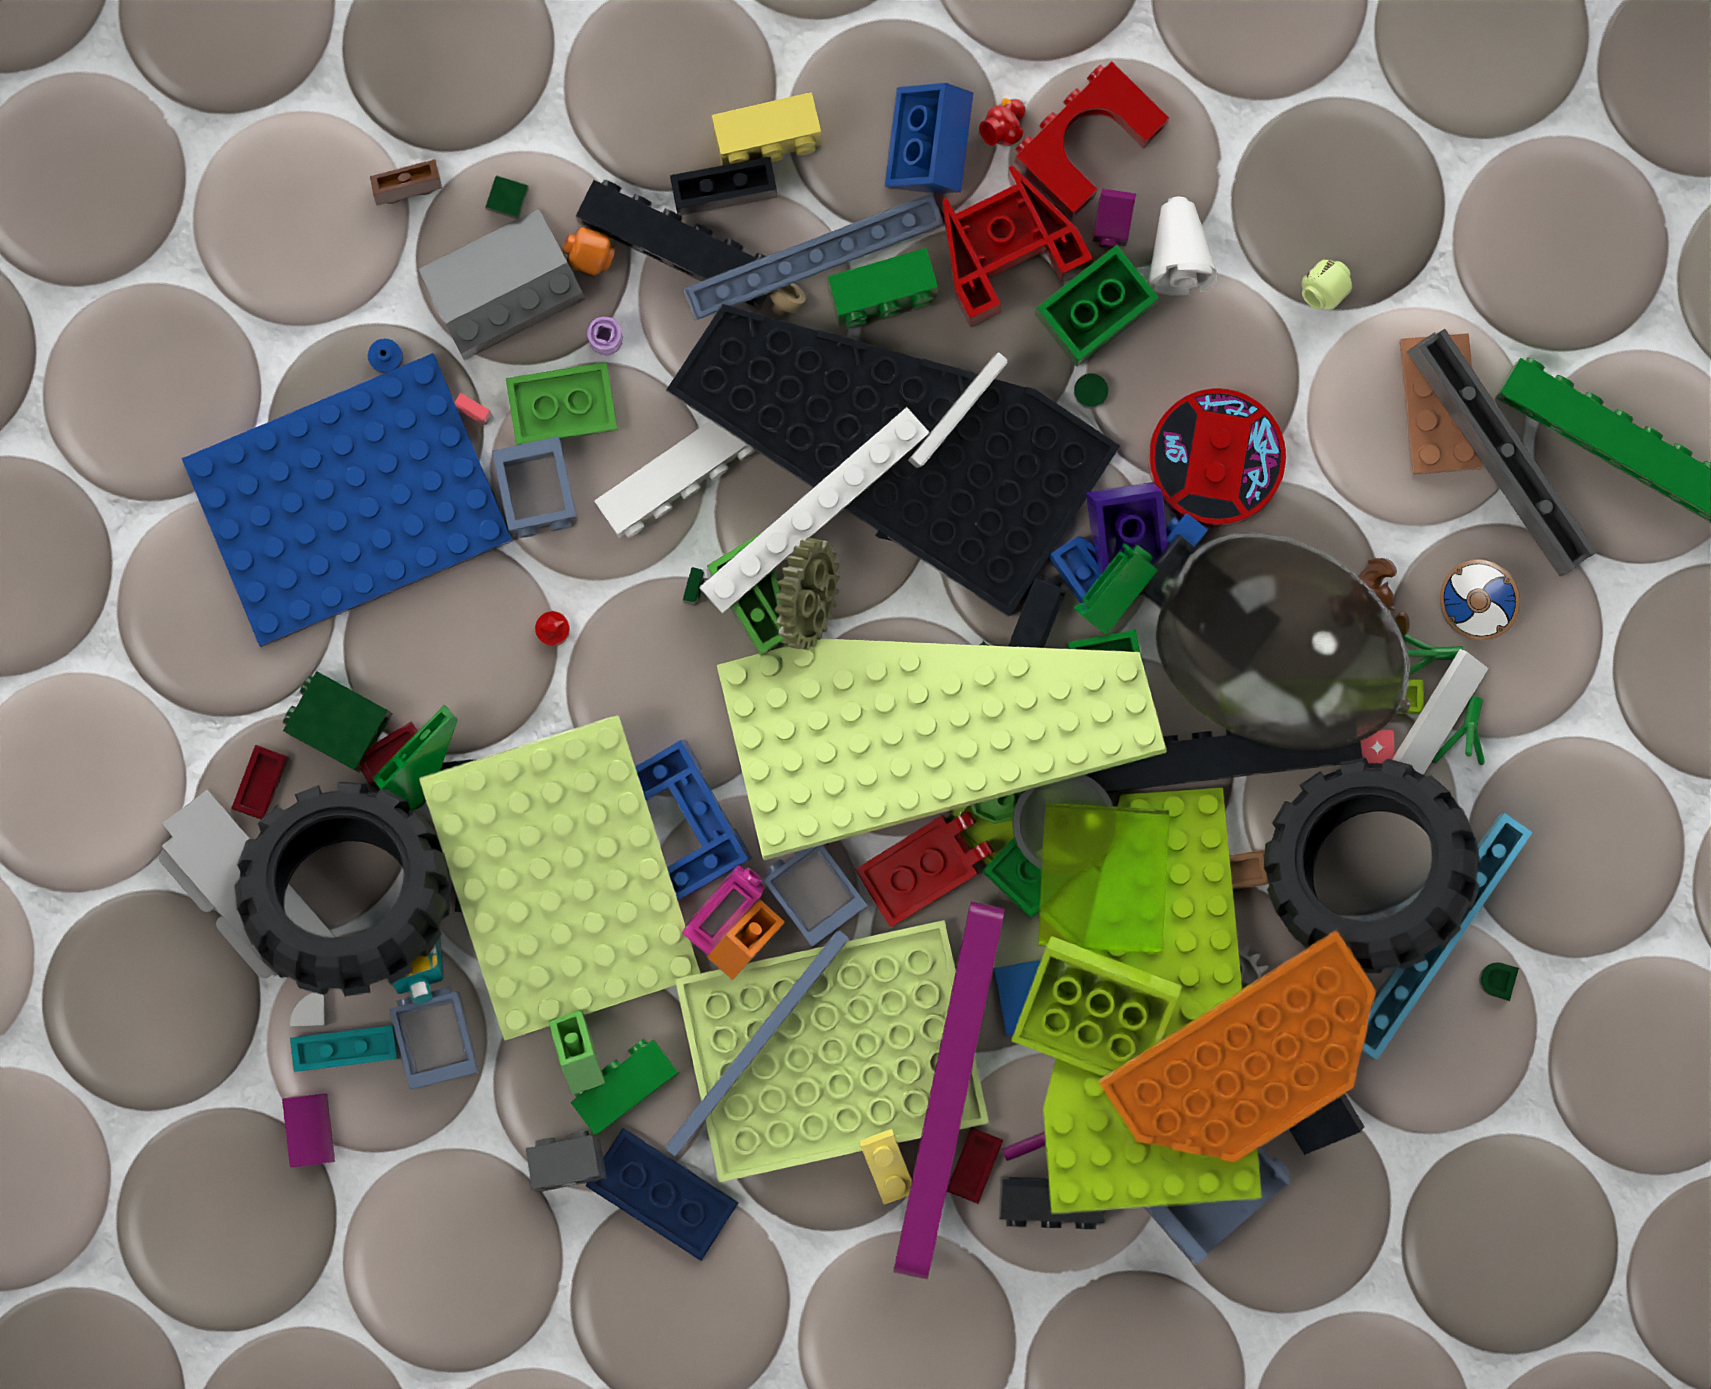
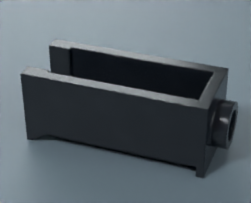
(1038, 614)

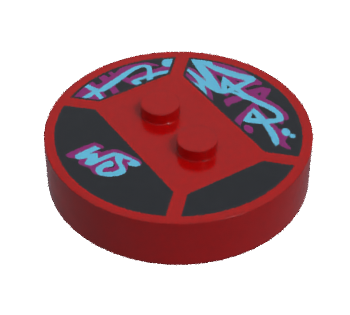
(1217, 457)

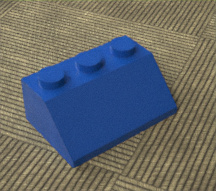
(929, 138)

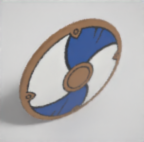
(1480, 599)

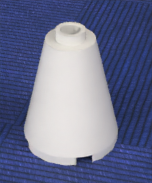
(1181, 251)

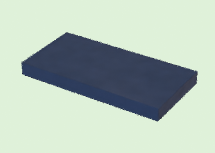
(663, 1194)

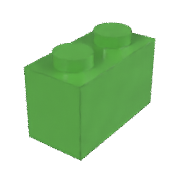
(576, 1052)

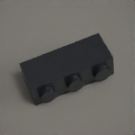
(723, 186)

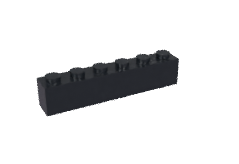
(661, 234)

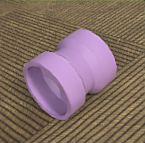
(608, 341)

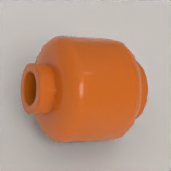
(588, 251)

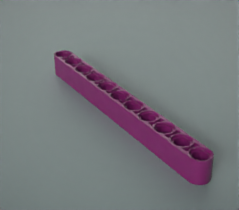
(949, 1090)

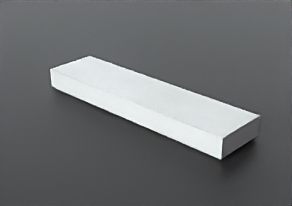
(958, 410)
(1441, 711)

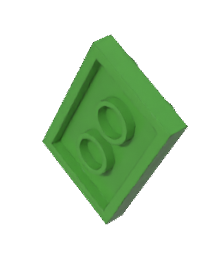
(562, 403)

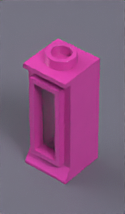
(724, 908)

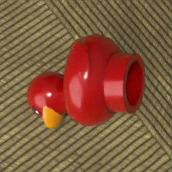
(1003, 124)

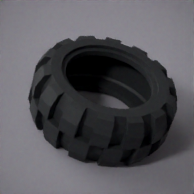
(1360, 789)
(327, 819)

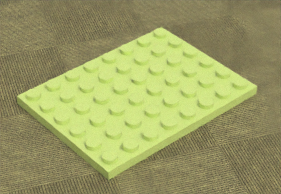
(560, 876)
(842, 1062)

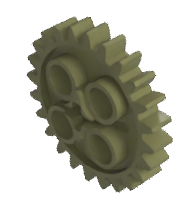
(807, 593)

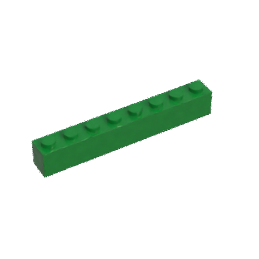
(1609, 435)

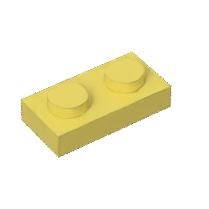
(887, 1166)

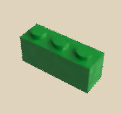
(624, 1085)

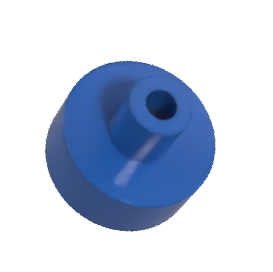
(385, 363)

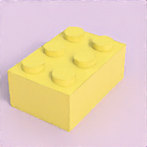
(768, 130)

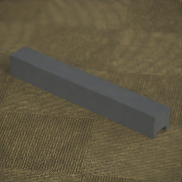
(1501, 451)

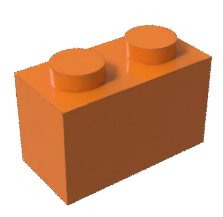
(746, 939)

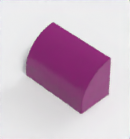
(308, 1130)

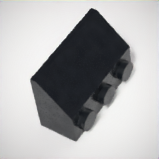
(1029, 1200)

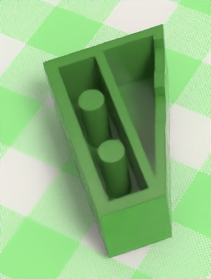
(757, 607)

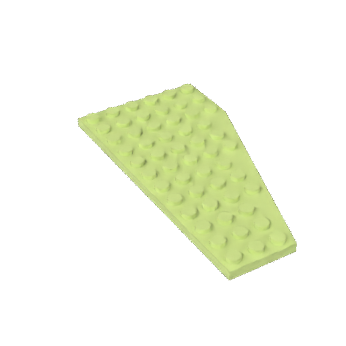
(913, 729)

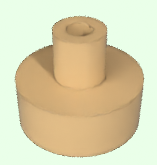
(787, 299)

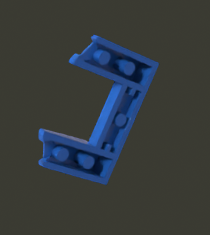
(721, 844)

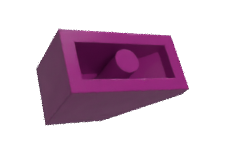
(1113, 218)

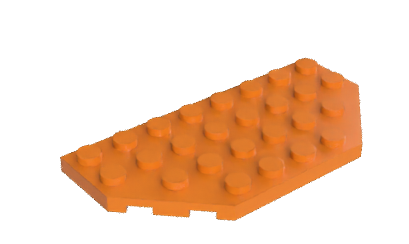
(1252, 1059)

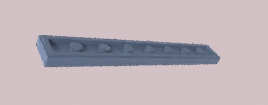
(814, 256)
(757, 1042)

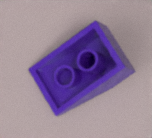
(1129, 517)

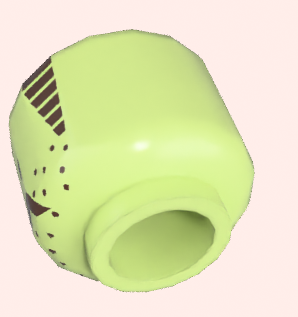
(1326, 285)

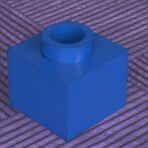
(1187, 528)

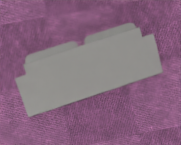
(204, 863)

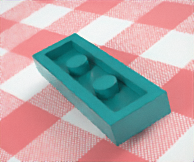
(343, 1048)

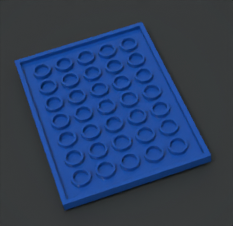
(347, 500)

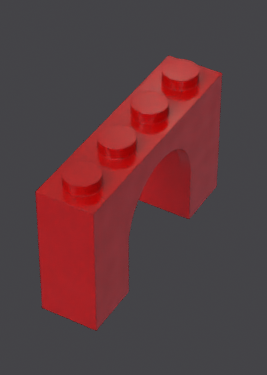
(1106, 95)

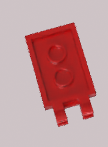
(922, 867)

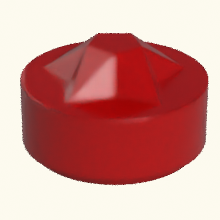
(552, 628)

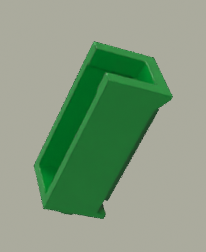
(1117, 588)

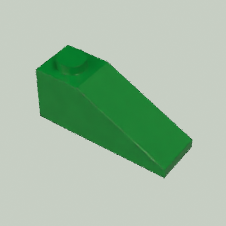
(418, 758)

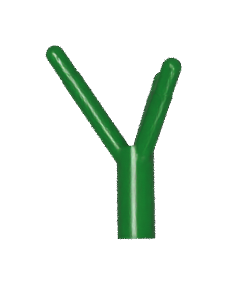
(1431, 653)
(1472, 737)

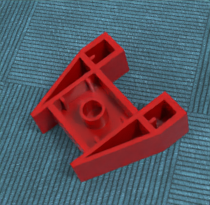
(1003, 234)

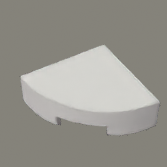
(309, 1011)

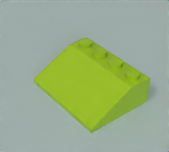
(1093, 1009)

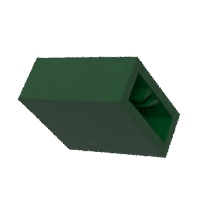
(336, 720)

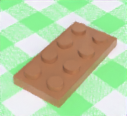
(1433, 436)

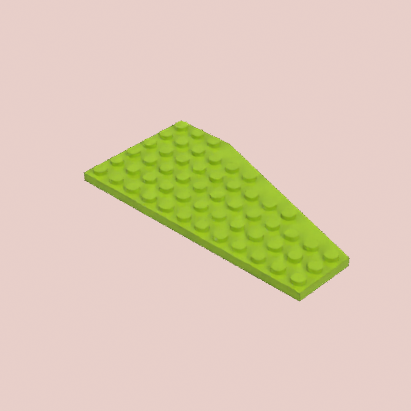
(1088, 1145)

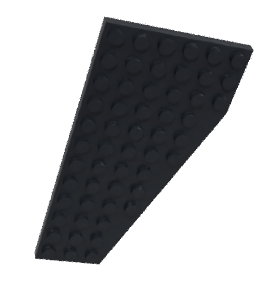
(977, 508)

